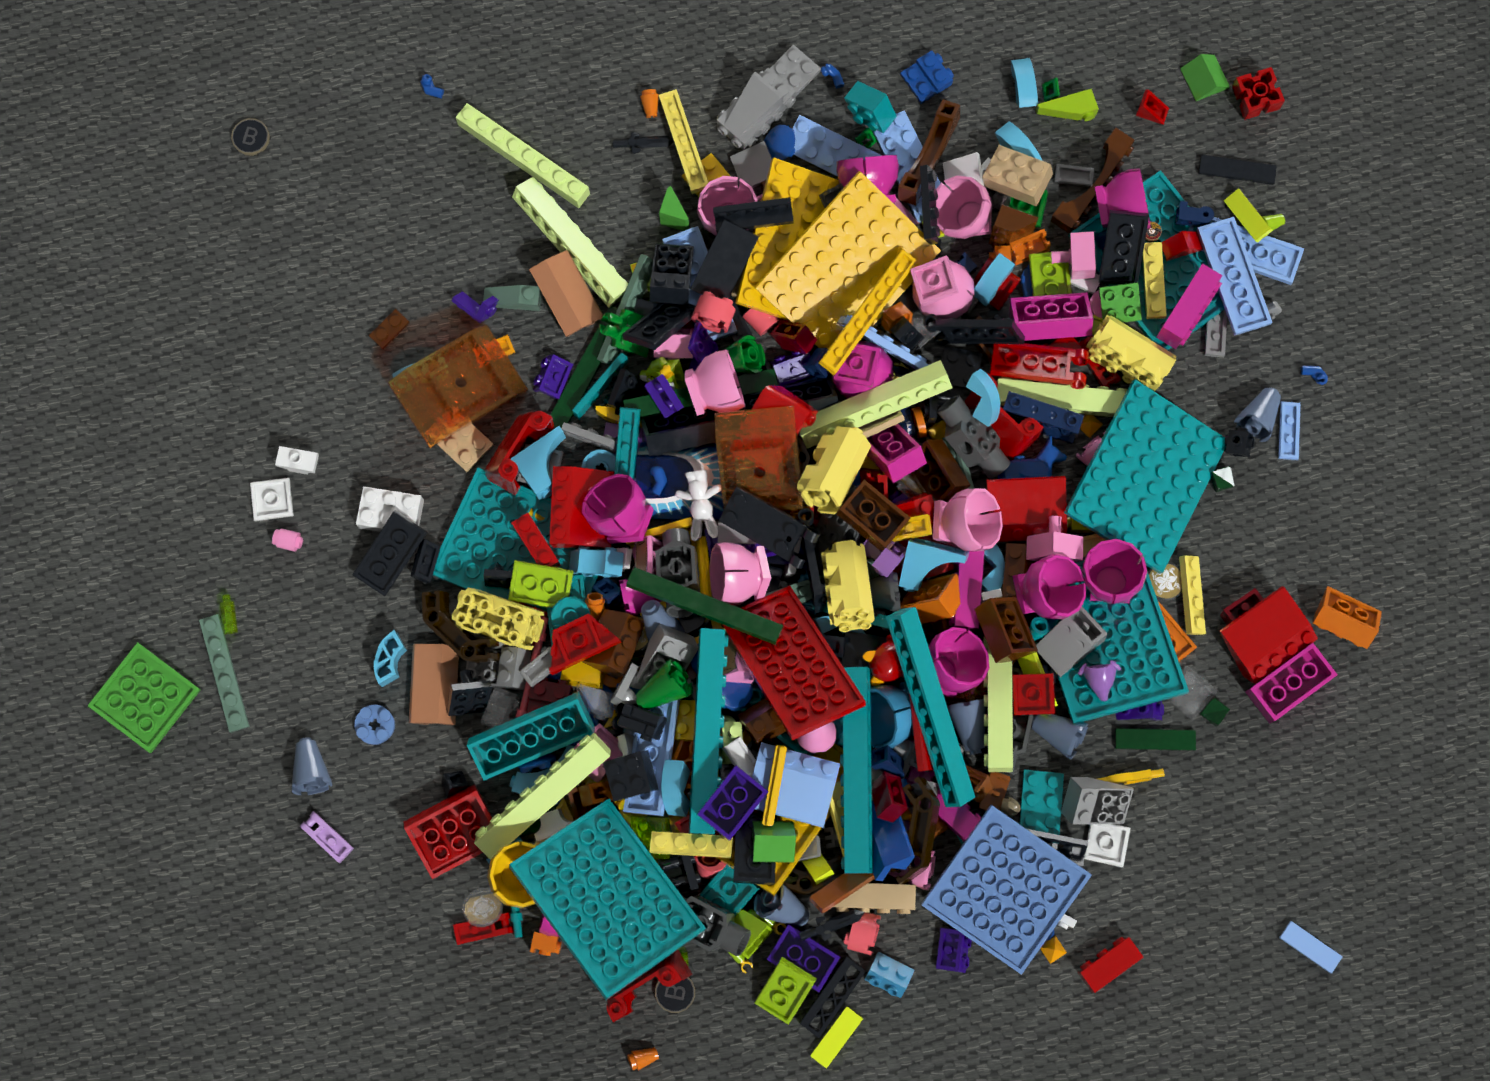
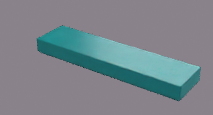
(600, 385)
(627, 441)

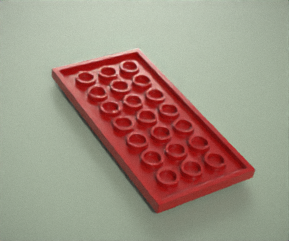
(799, 672)

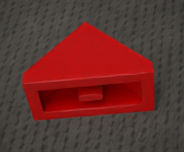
(1152, 108)
(1181, 245)

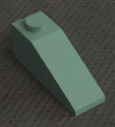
(515, 297)

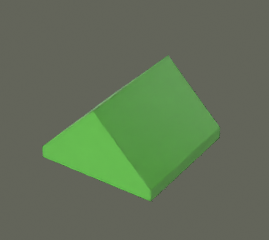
(1204, 76)
(672, 212)
(773, 842)

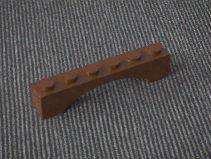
(936, 142)
(1069, 213)

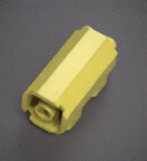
(1126, 350)
(836, 466)
(847, 586)
(498, 618)

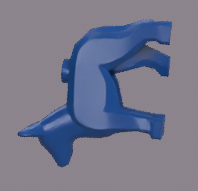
(1037, 467)

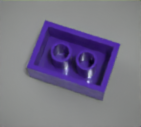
(732, 803)
(805, 954)

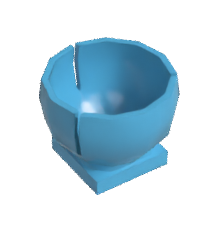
(890, 715)

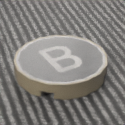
(250, 137)
(676, 997)

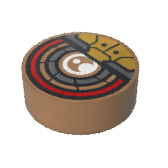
(1154, 232)

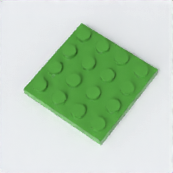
(144, 697)

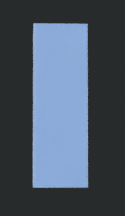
(1289, 431)
(1310, 947)

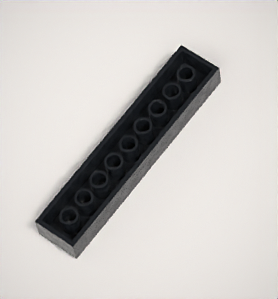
(688, 430)

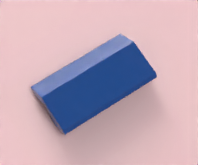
(889, 846)

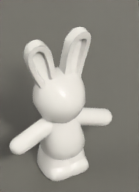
(701, 507)

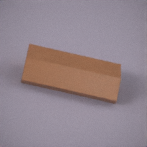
(566, 293)
(431, 678)

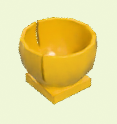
(502, 879)

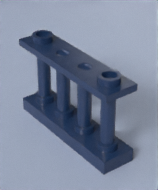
(1056, 421)

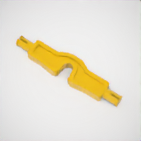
(1134, 777)

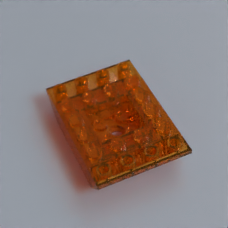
(435, 400)
(762, 440)

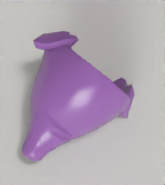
(1100, 677)

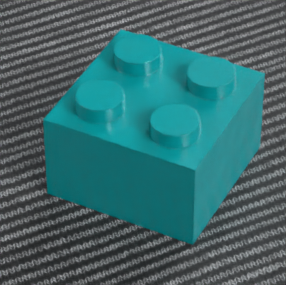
(870, 107)

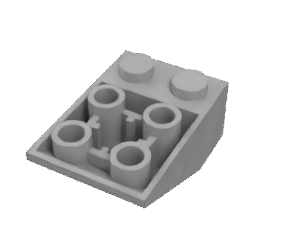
(1071, 641)
(664, 646)
(504, 672)
(1096, 801)

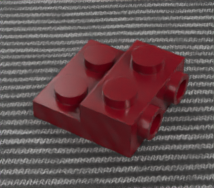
(547, 692)

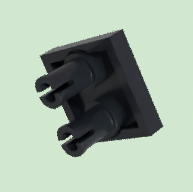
(625, 387)
(931, 407)
(468, 695)
(689, 877)

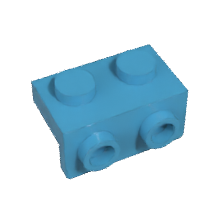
(889, 975)

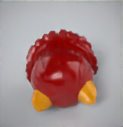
(884, 663)

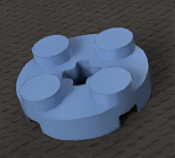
(367, 715)

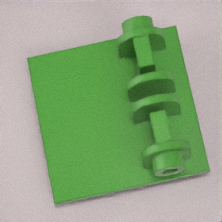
(1121, 302)

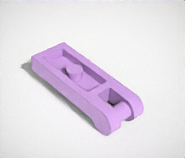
(327, 837)

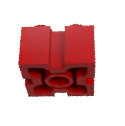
(1258, 93)

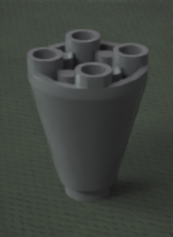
(885, 592)

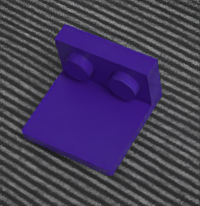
(700, 345)

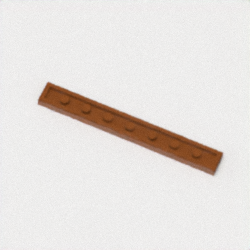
(850, 883)

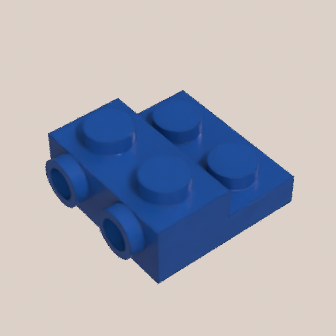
(927, 76)

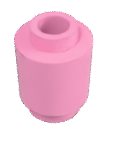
(287, 539)

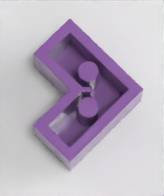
(888, 559)

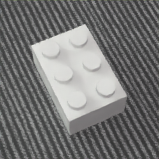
(379, 504)

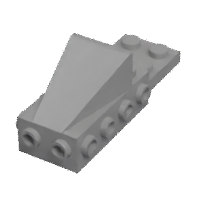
(766, 98)

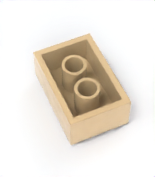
(1017, 175)

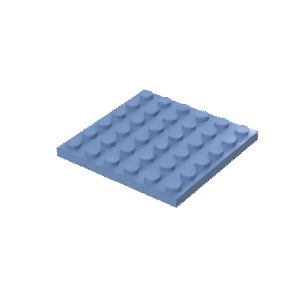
(1006, 889)

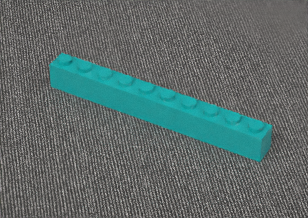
(930, 707)
(707, 724)
(857, 780)

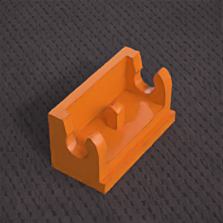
(1028, 245)

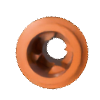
(650, 102)
(595, 603)
(640, 1058)

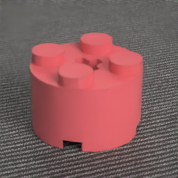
(713, 312)
(863, 934)

